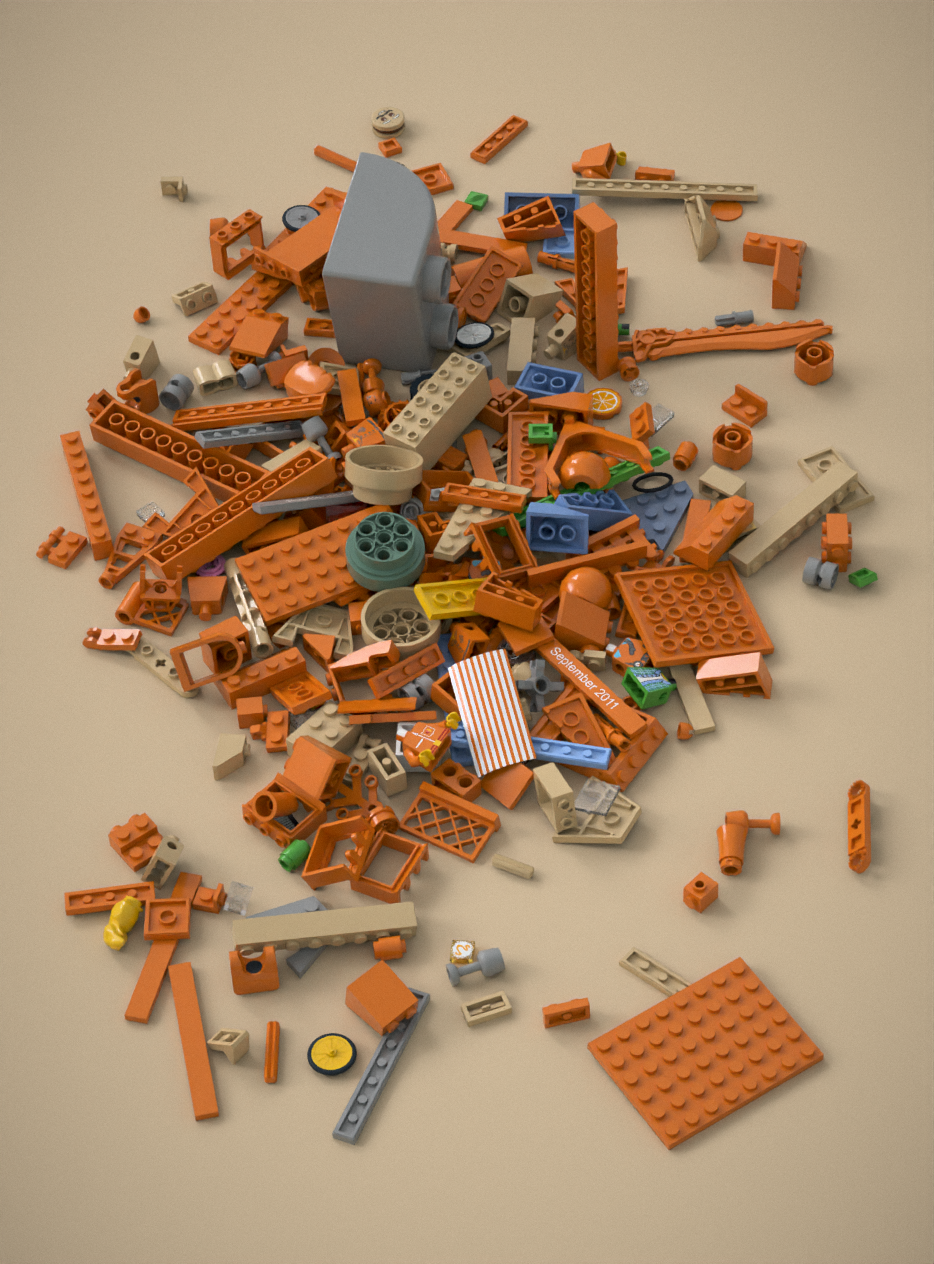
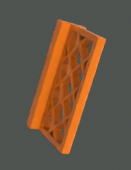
(454, 805)

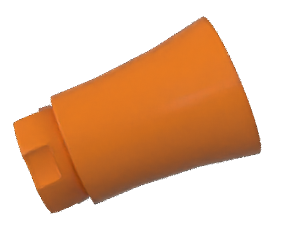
(272, 805)
(731, 848)

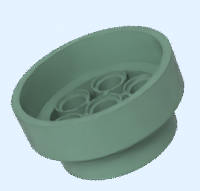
(383, 563)

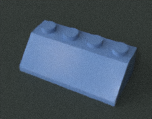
(563, 204)

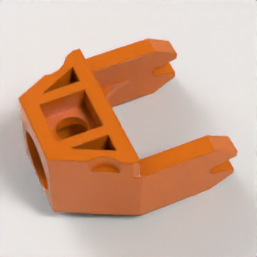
(160, 594)

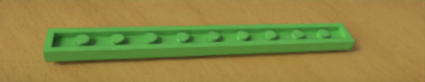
(619, 473)

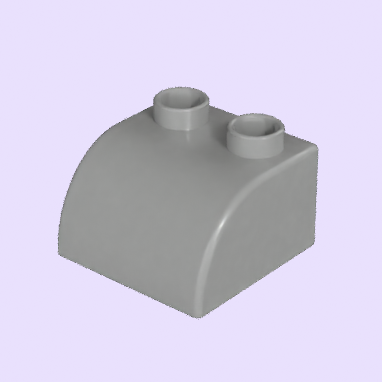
(389, 271)

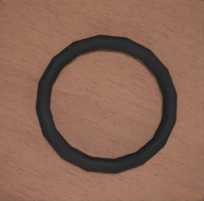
(652, 490)

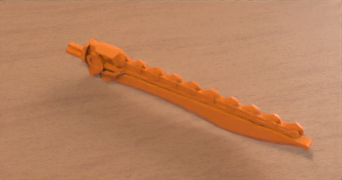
(663, 342)

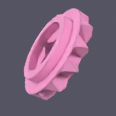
(218, 564)

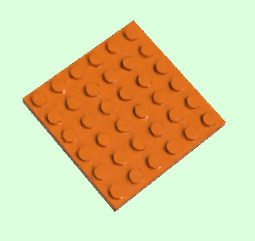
(692, 613)

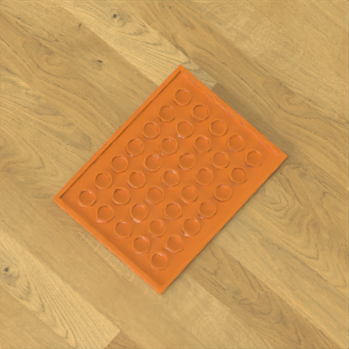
(705, 1052)

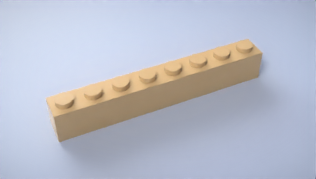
(793, 519)
(324, 927)

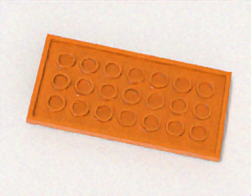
(302, 569)

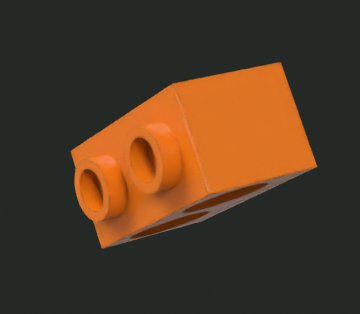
(457, 780)

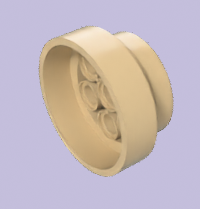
(383, 473)
(399, 617)

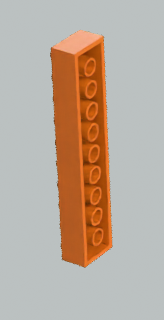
(596, 290)
(172, 450)
(235, 518)

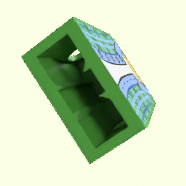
(648, 686)

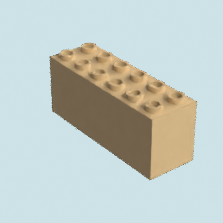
(441, 409)

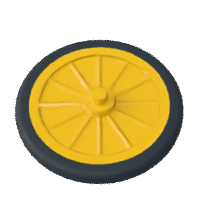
(331, 1054)

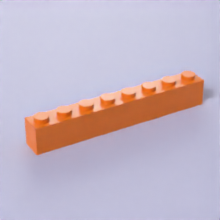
(87, 495)

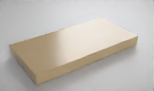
(821, 461)

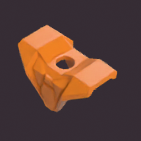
(446, 573)

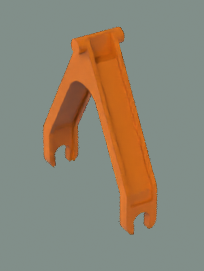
(583, 437)

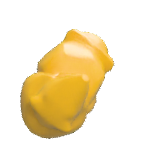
(121, 921)

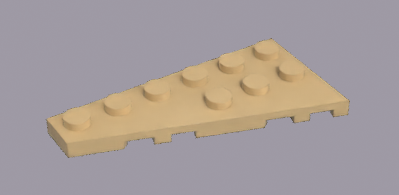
(453, 541)

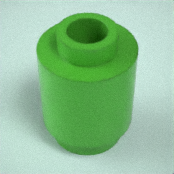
(294, 855)

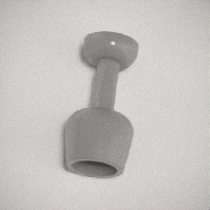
(251, 375)
(315, 430)
(488, 961)

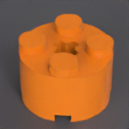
(814, 361)
(732, 445)

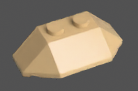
(701, 226)

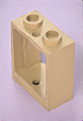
(555, 797)

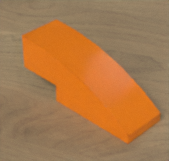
(366, 661)

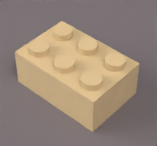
(329, 729)

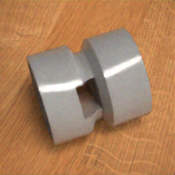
(176, 392)
(819, 572)
(419, 688)

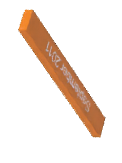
(592, 688)

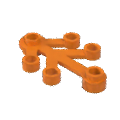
(354, 796)

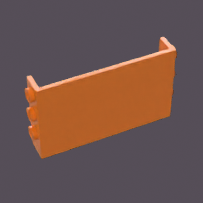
(304, 252)

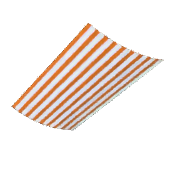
(491, 711)

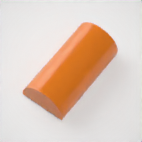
(464, 270)

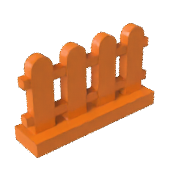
(618, 535)

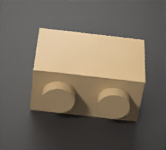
(719, 484)
(387, 769)

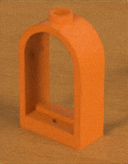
(183, 669)

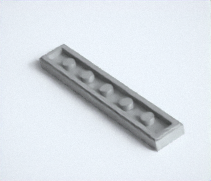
(249, 434)

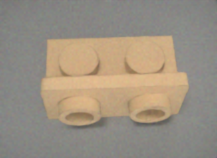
(195, 298)

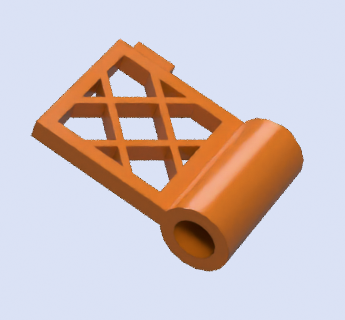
(133, 609)

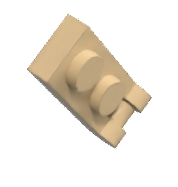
(360, 757)

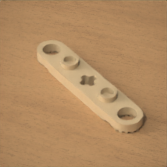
(150, 657)

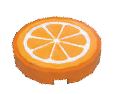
(605, 403)

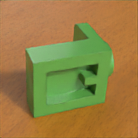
(542, 434)

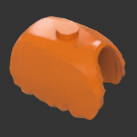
(311, 379)

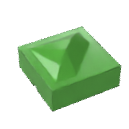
(477, 199)
(862, 577)

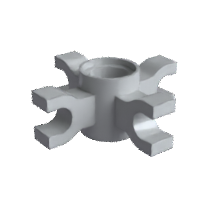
(529, 685)

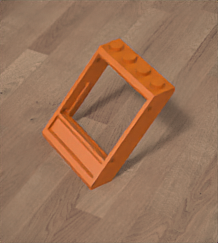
(627, 763)

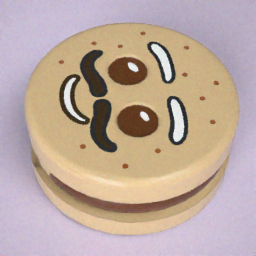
(388, 122)

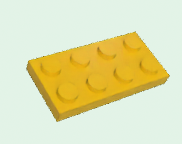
(448, 598)

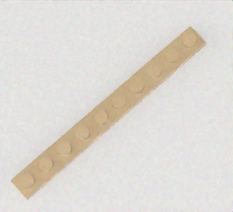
(664, 189)

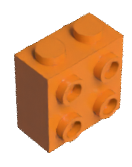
(836, 540)

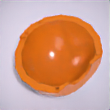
(585, 468)
(588, 585)

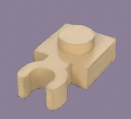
(592, 659)

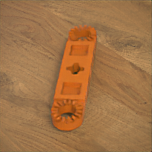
(859, 826)

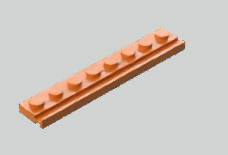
(250, 412)

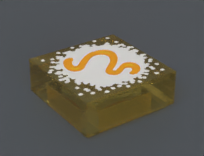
(462, 952)

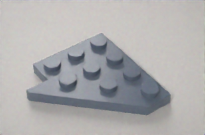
(661, 512)

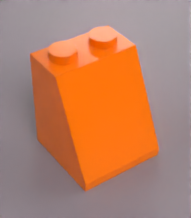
(581, 623)
(316, 767)
(381, 998)

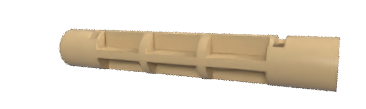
(249, 613)

